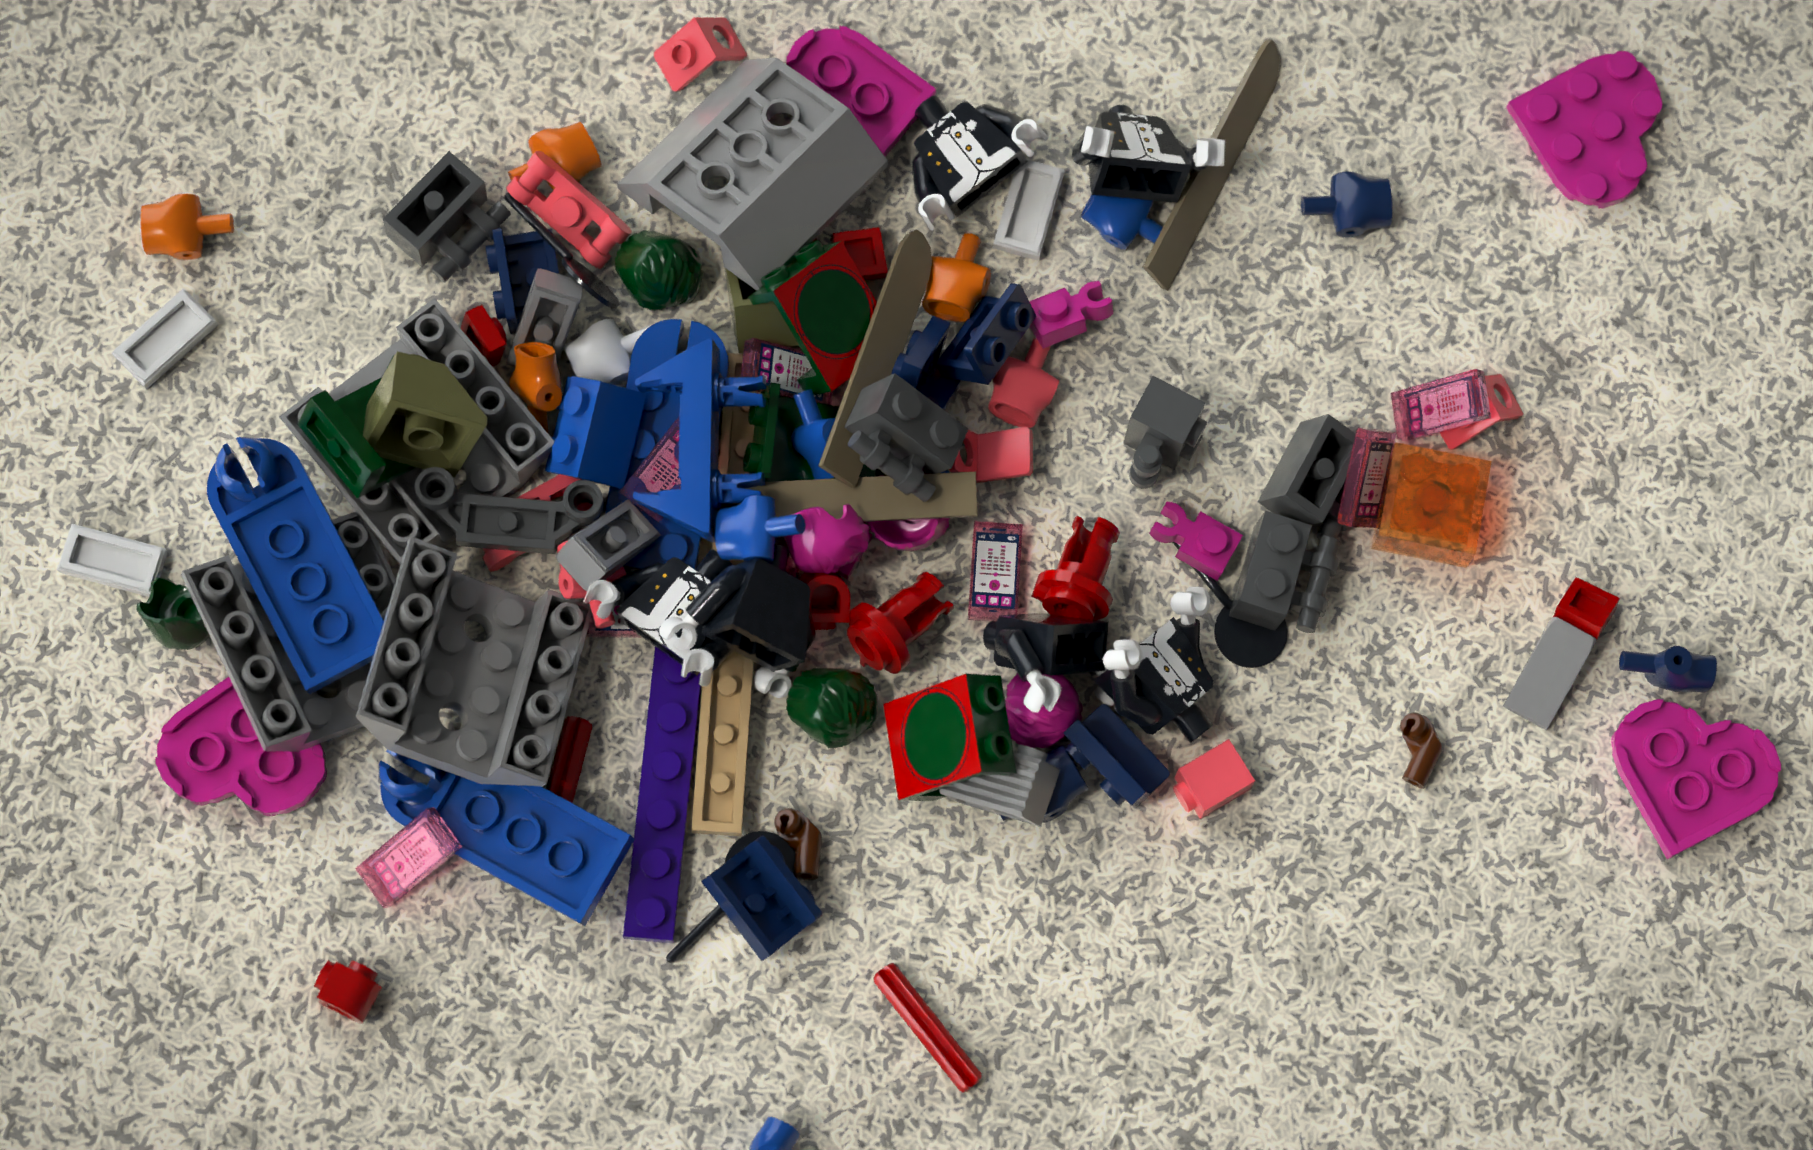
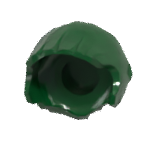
(659, 270)
(173, 616)
(832, 705)

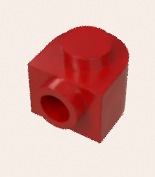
(827, 599)
(348, 989)

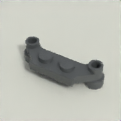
(506, 521)

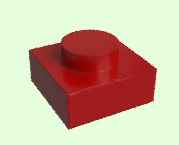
(865, 250)
(485, 334)
(1587, 607)

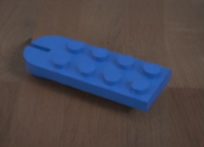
(659, 412)
(295, 561)
(516, 834)

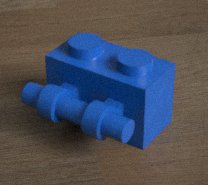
(595, 431)

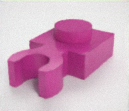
(1065, 315)
(1204, 543)

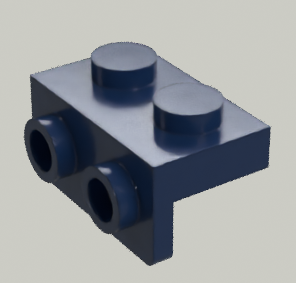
(516, 261)
(988, 337)
(919, 363)
(1118, 755)
(762, 897)

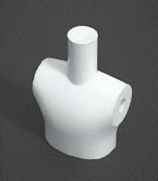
(602, 352)

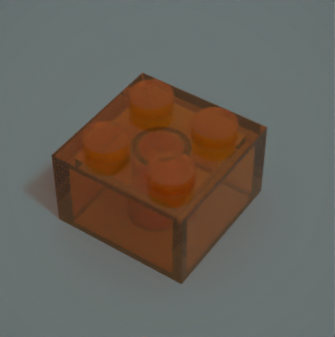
(1432, 505)

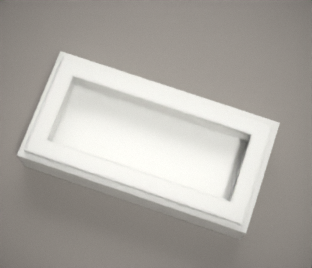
(1028, 209)
(165, 338)
(111, 560)

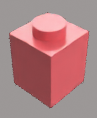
(1212, 780)

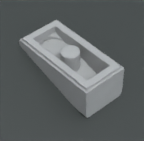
(547, 312)
(607, 544)
(1549, 672)

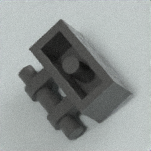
(437, 210)
(1162, 431)
(904, 434)
(1312, 474)
(1271, 573)

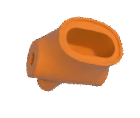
(568, 147)
(178, 227)
(956, 283)
(537, 379)

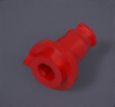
(1077, 583)
(885, 633)

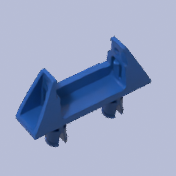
(703, 396)

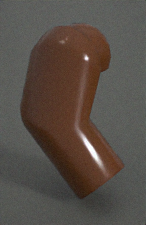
(1423, 746)
(803, 839)

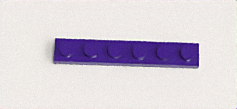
(662, 802)

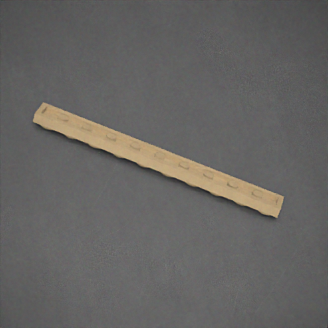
(727, 698)

